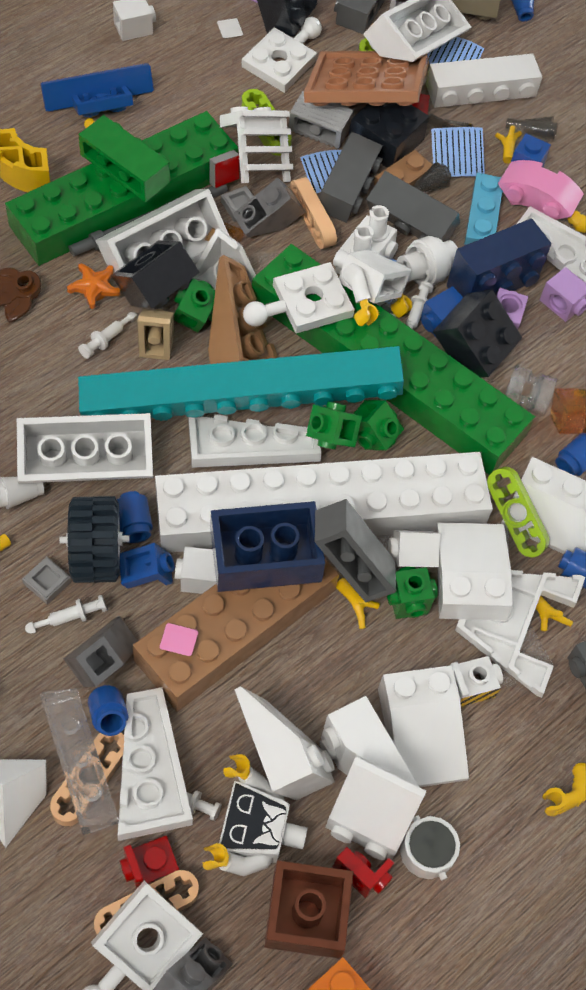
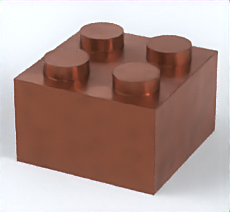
(309, 909)

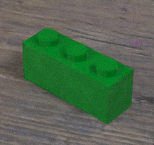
(124, 158)

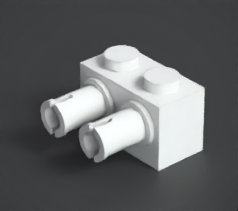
(373, 235)

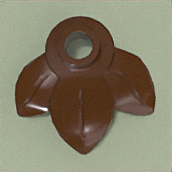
(14, 295)

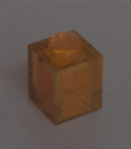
(569, 410)

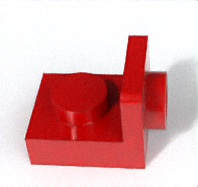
(148, 861)
(364, 879)

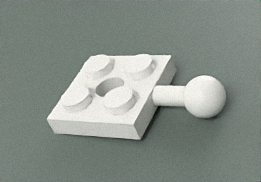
(278, 44)
(303, 312)
(119, 940)

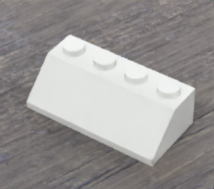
(416, 29)
(182, 220)
(84, 448)
(559, 503)

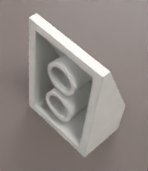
(474, 572)
(426, 723)
(360, 733)
(288, 756)
(374, 809)

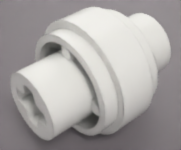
(429, 259)

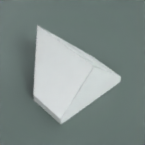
(220, 245)
(21, 791)

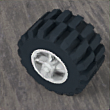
(94, 539)

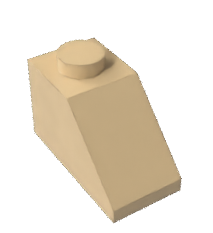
(155, 333)

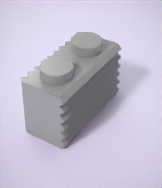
(322, 123)

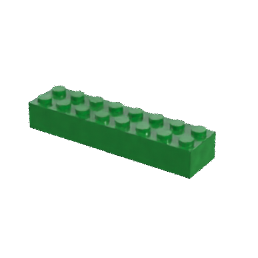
(92, 201)

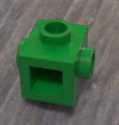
(194, 305)
(327, 424)
(378, 425)
(413, 593)

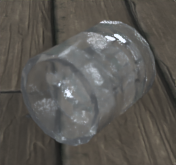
(540, 394)

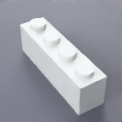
(483, 80)

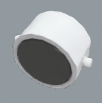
(430, 847)

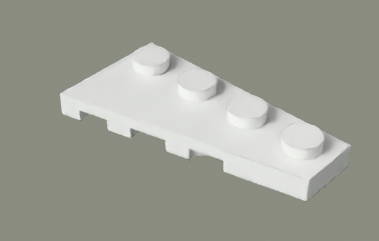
(567, 245)
(236, 443)
(152, 779)

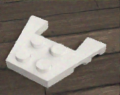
(504, 638)

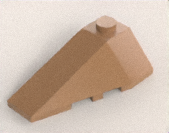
(230, 335)

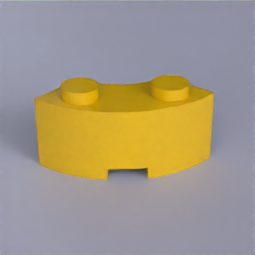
(21, 163)

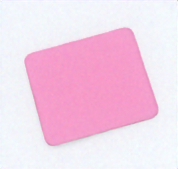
(178, 639)

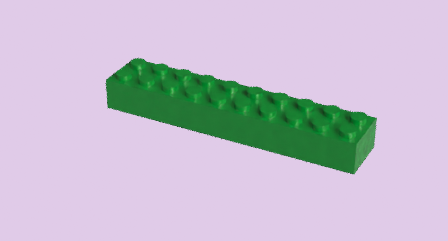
(436, 387)

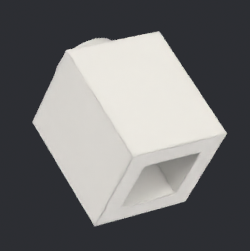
(133, 18)
(415, 548)
(196, 570)

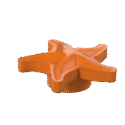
(94, 284)

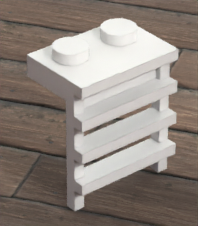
(260, 122)

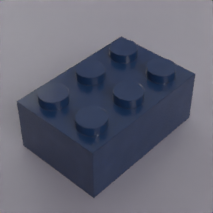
(501, 260)
(265, 546)

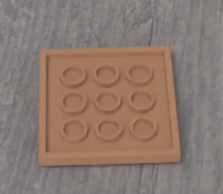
(364, 78)

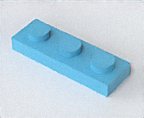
(483, 208)

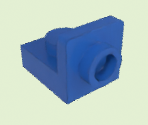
(146, 565)

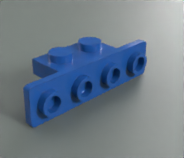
(98, 90)

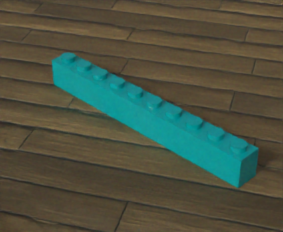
(245, 385)

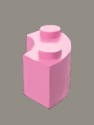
(534, 186)

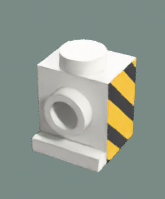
(474, 690)

